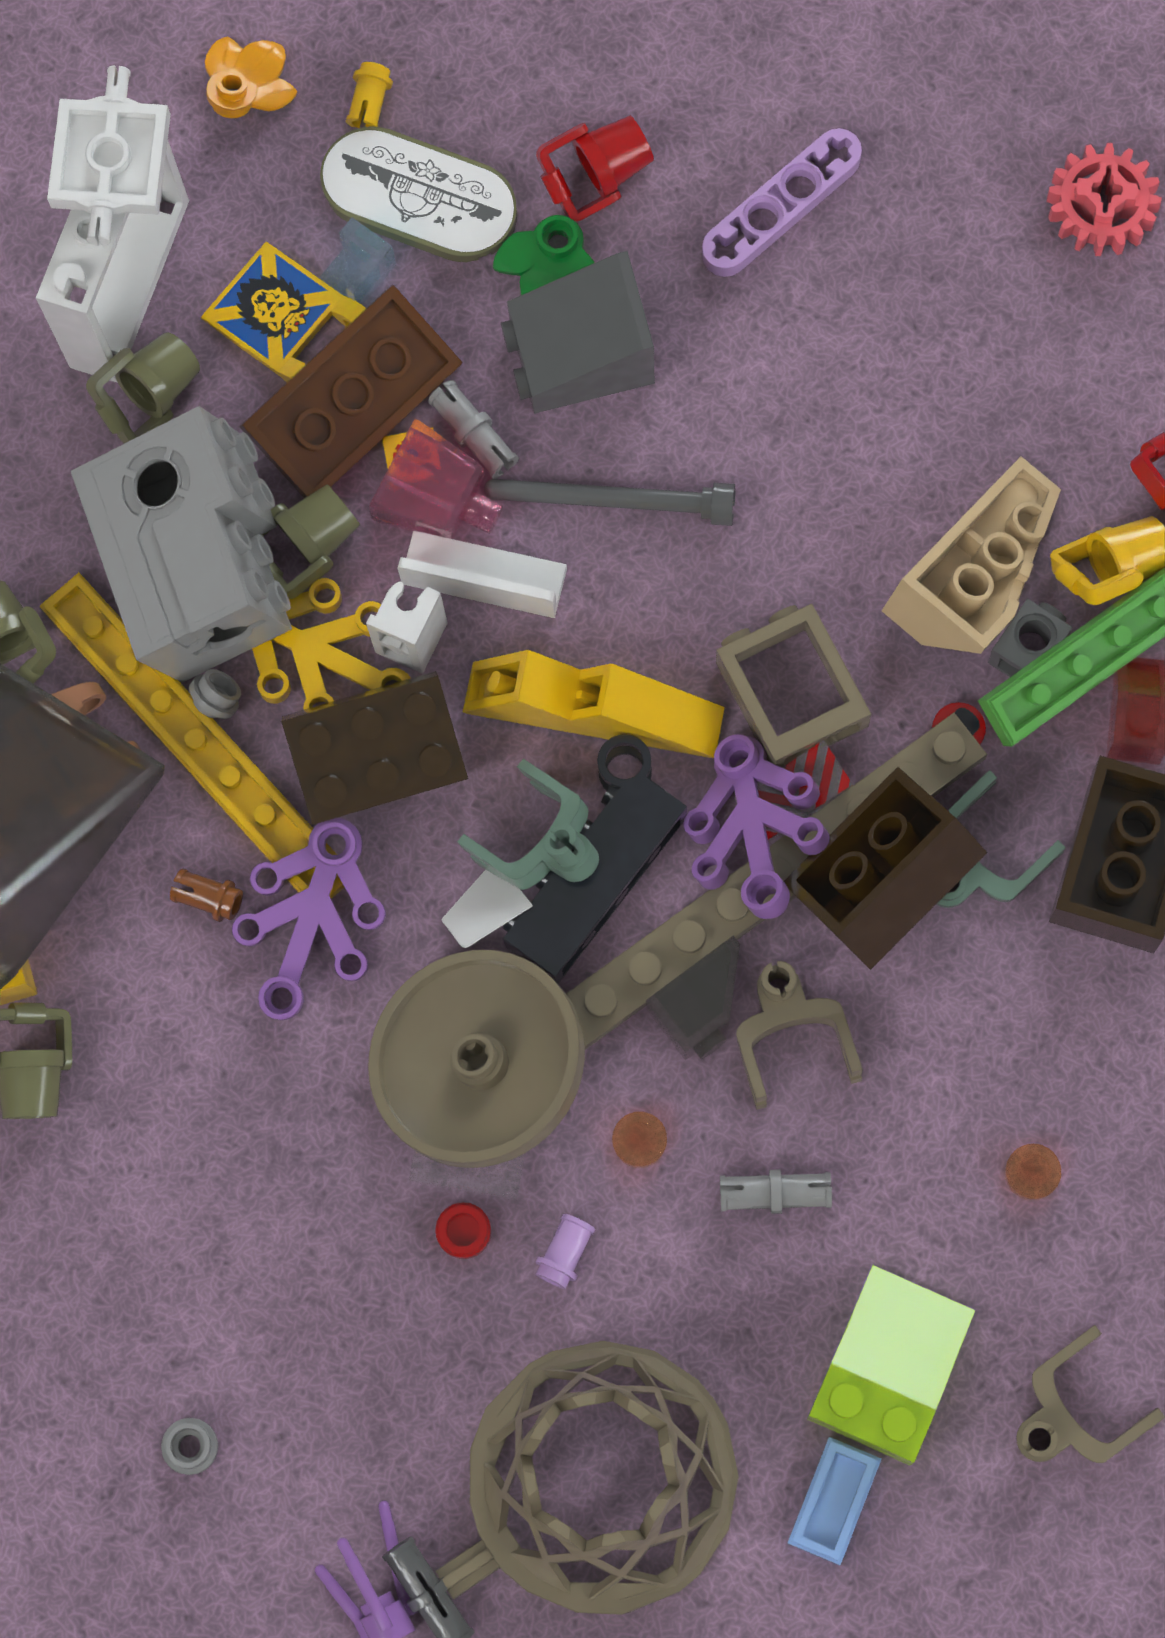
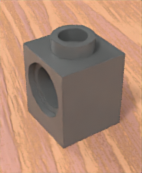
(1043, 619)

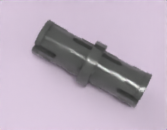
(426, 1591)

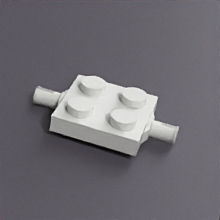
(109, 156)

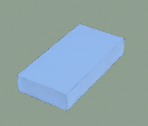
(834, 1501)

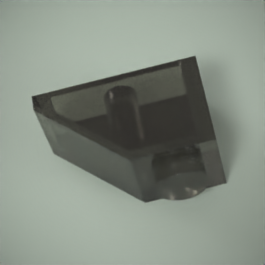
(698, 1002)

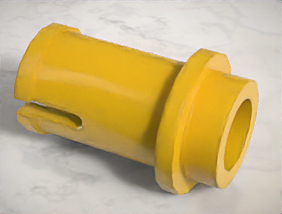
(371, 84)

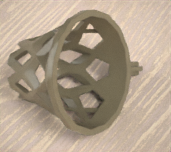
(538, 1570)

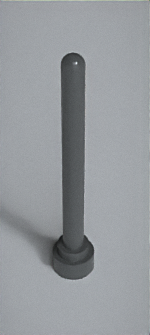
(712, 503)

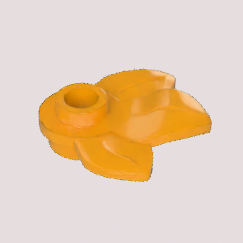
(251, 71)

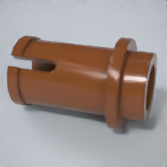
(208, 895)

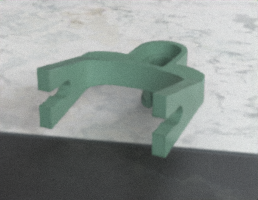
(554, 848)
(979, 876)

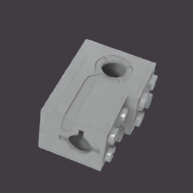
(184, 543)

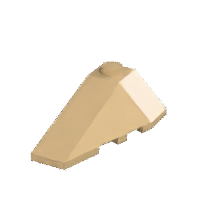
(976, 572)

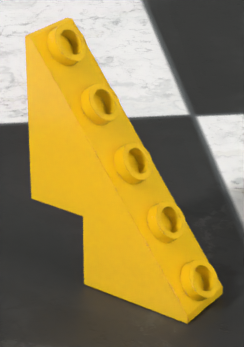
(592, 702)

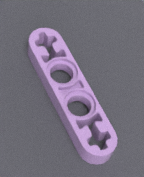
(777, 199)

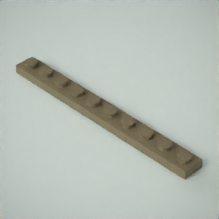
(720, 913)

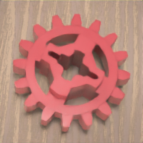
(1127, 195)

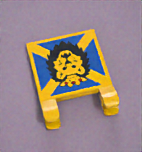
(277, 310)

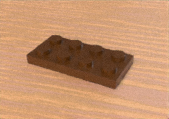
(351, 393)

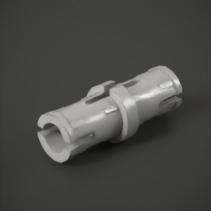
(473, 429)
(775, 1191)

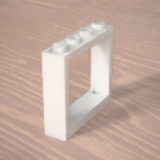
(116, 277)

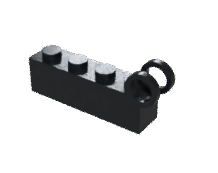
(628, 838)

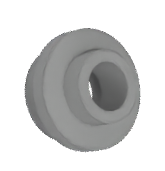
(215, 694)
(173, 1438)

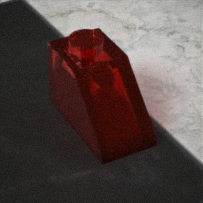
(1138, 712)

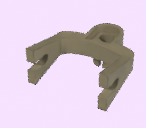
(785, 1011)
(1059, 1422)

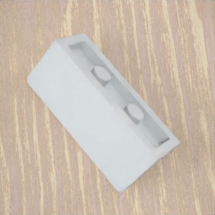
(483, 574)

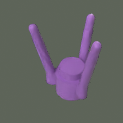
(382, 1614)

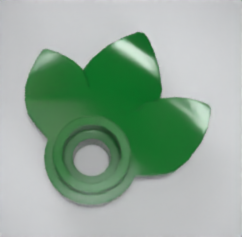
(537, 262)

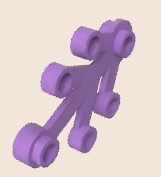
(750, 819)
(312, 909)

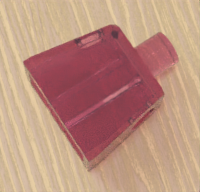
(433, 488)

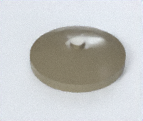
(476, 1058)

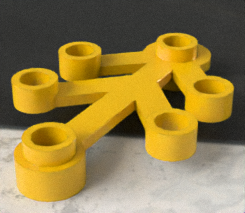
(314, 647)

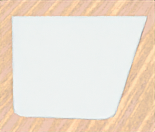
(484, 908)

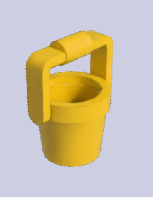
(1118, 555)

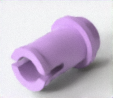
(564, 1251)

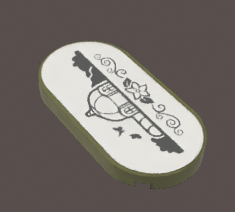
(418, 194)

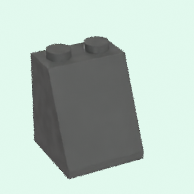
(581, 336)

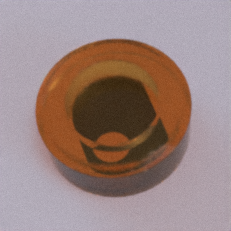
(639, 1139)
(1032, 1172)

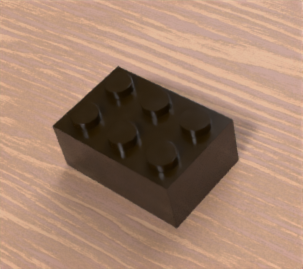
(374, 747)
(1117, 859)
(885, 867)

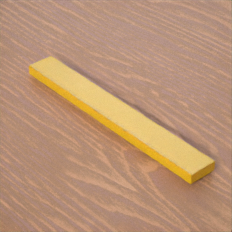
(186, 732)

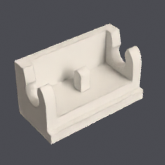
(411, 634)

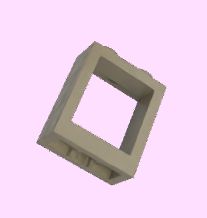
(830, 726)

